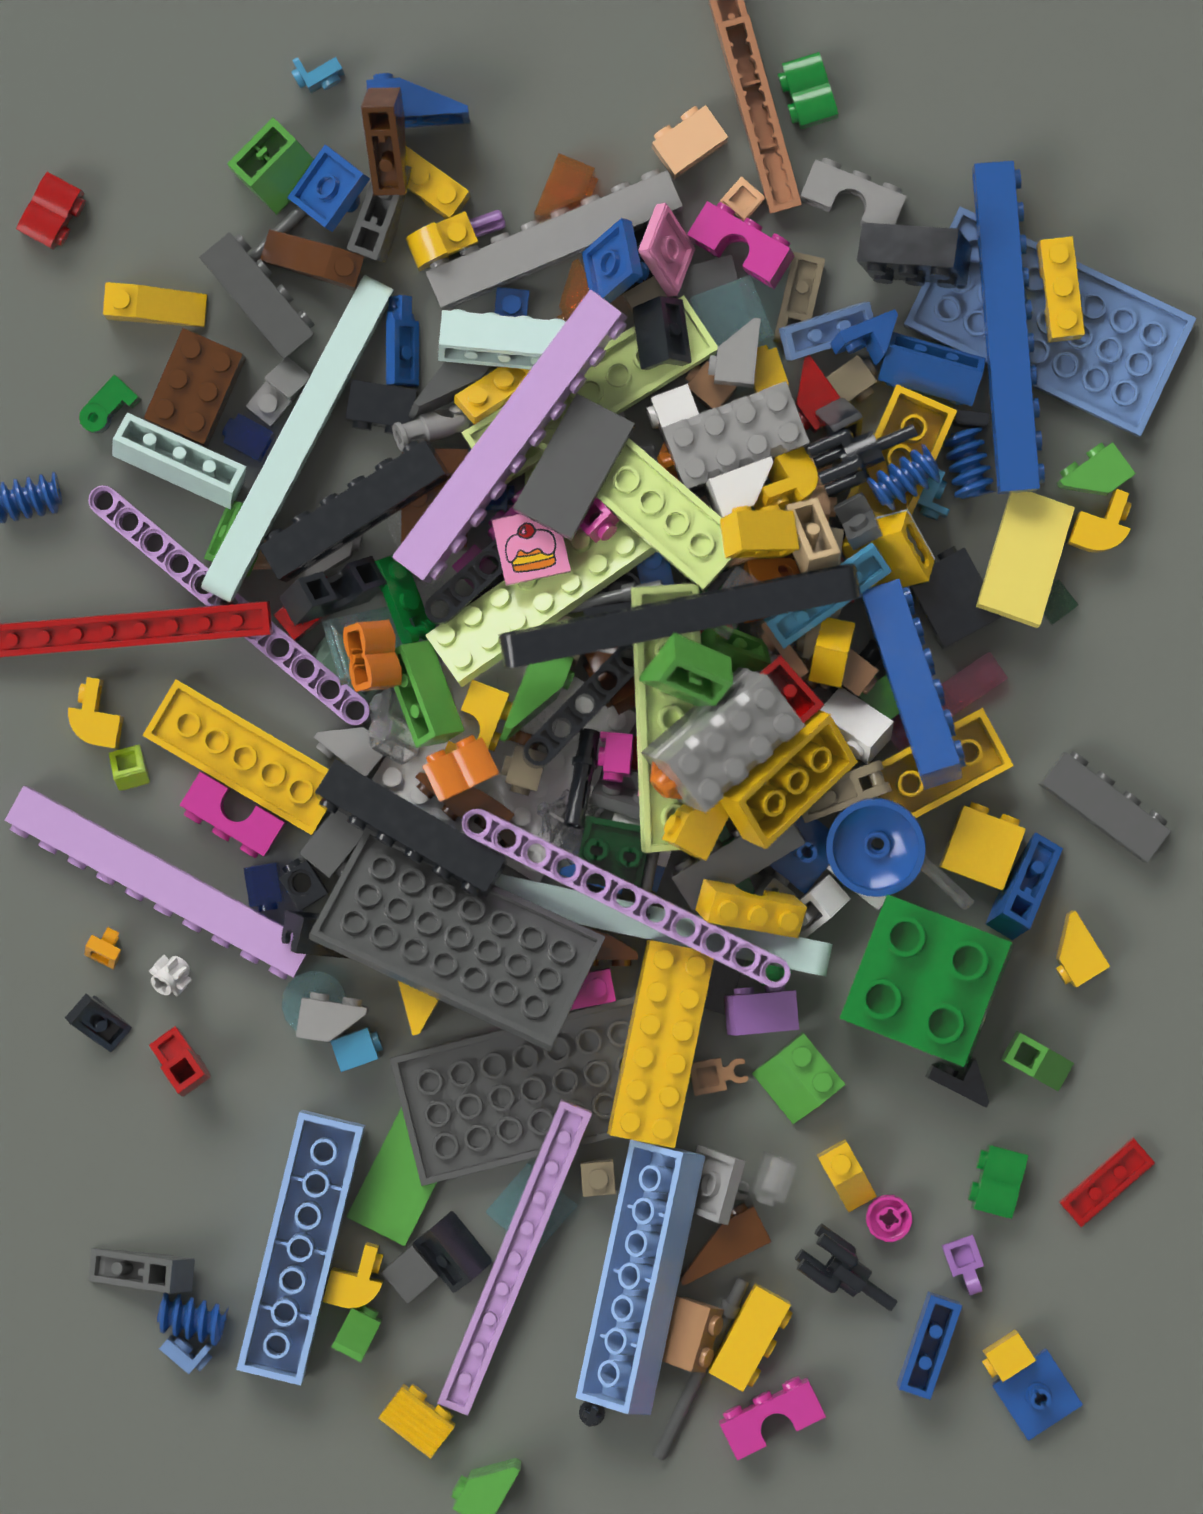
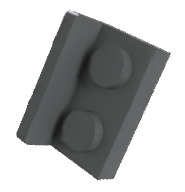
(618, 796)

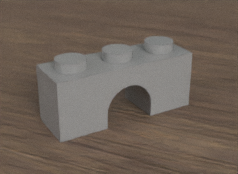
(828, 182)

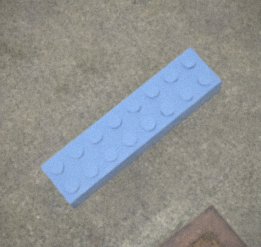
(301, 1247)
(640, 1277)

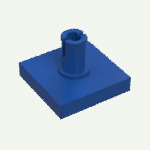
(329, 188)
(614, 261)
(808, 861)
(1038, 1395)

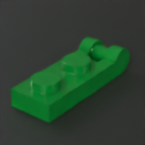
(404, 601)

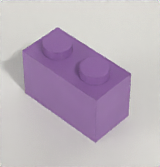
(761, 1011)

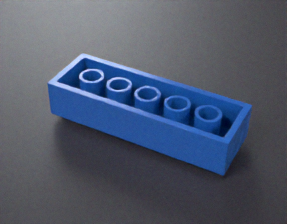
(911, 682)

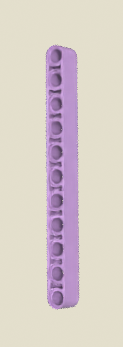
(189, 580)
(643, 898)

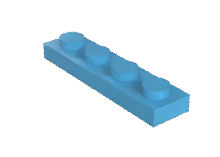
(791, 626)

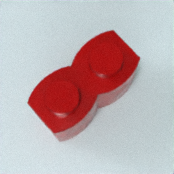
(51, 211)

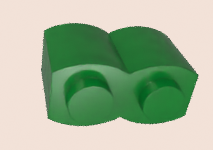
(809, 91)
(998, 1181)

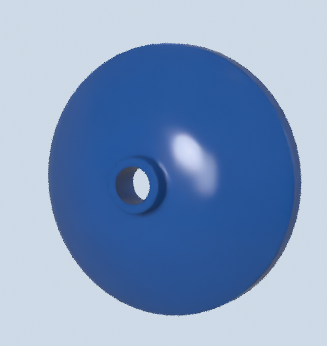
(873, 869)

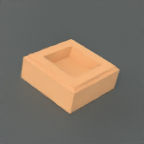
(743, 199)

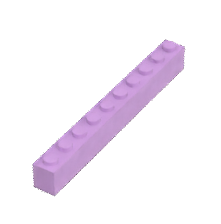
(510, 437)
(155, 879)

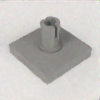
(719, 1185)

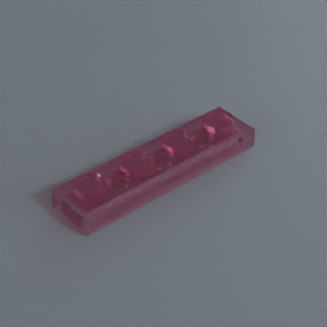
(960, 691)

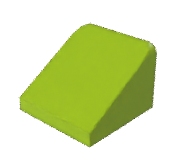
(129, 767)

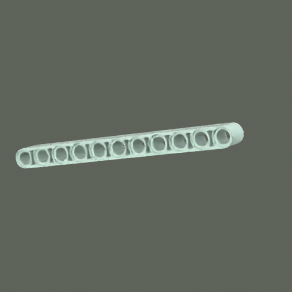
(297, 439)
(799, 953)

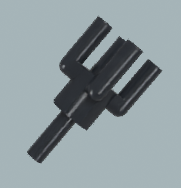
(855, 454)
(841, 1270)

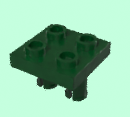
(614, 848)

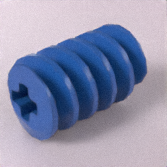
(968, 464)
(905, 478)
(29, 497)
(191, 1319)

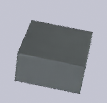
(410, 1274)

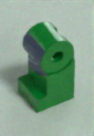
(105, 404)

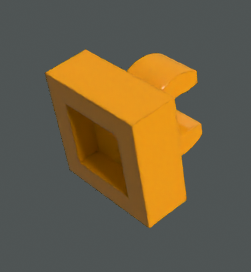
(104, 949)

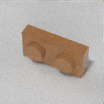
(787, 653)

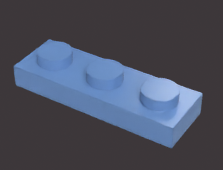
(818, 332)

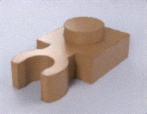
(710, 1075)

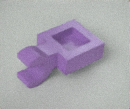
(963, 1259)

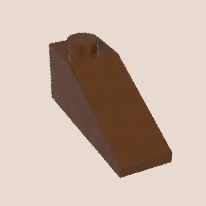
(385, 140)
(312, 259)
(728, 1243)

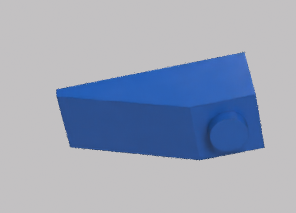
(1025, 887)

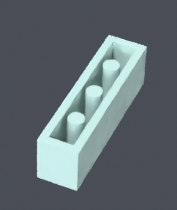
(494, 338)
(178, 460)

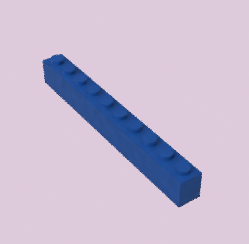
(1006, 327)

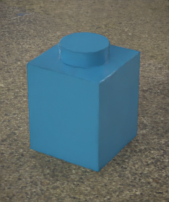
(356, 1048)

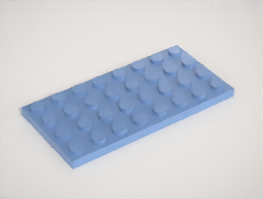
(1107, 373)

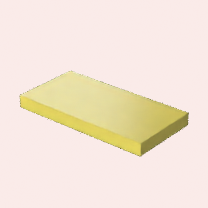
(1025, 557)

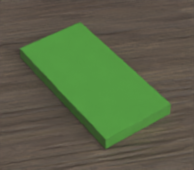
(392, 1190)

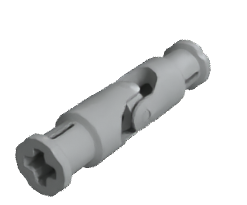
(431, 426)

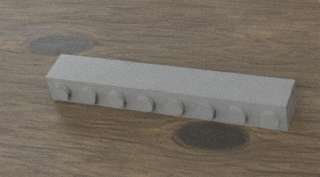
(548, 242)

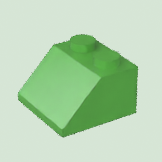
(798, 1078)
(485, 1487)

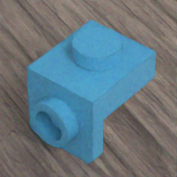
(323, 76)

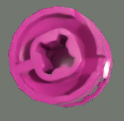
(889, 1218)

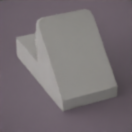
(278, 391)

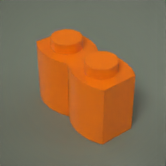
(372, 655)
(460, 769)

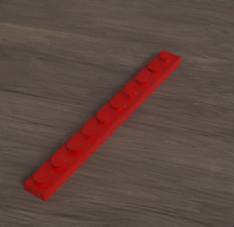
(135, 629)

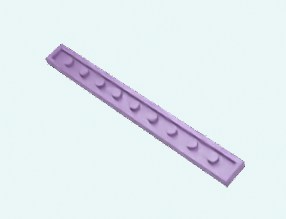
(514, 1257)

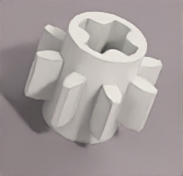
(170, 975)

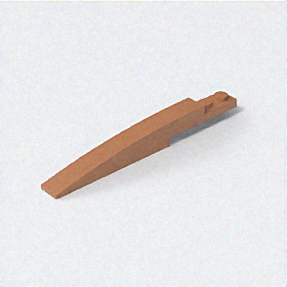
(755, 103)

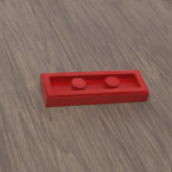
(1107, 1182)

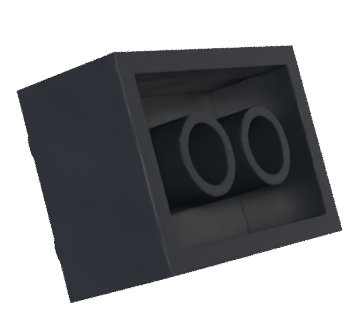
(914, 254)

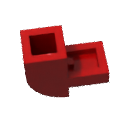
(179, 1061)

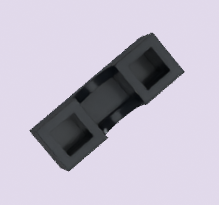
(321, 596)

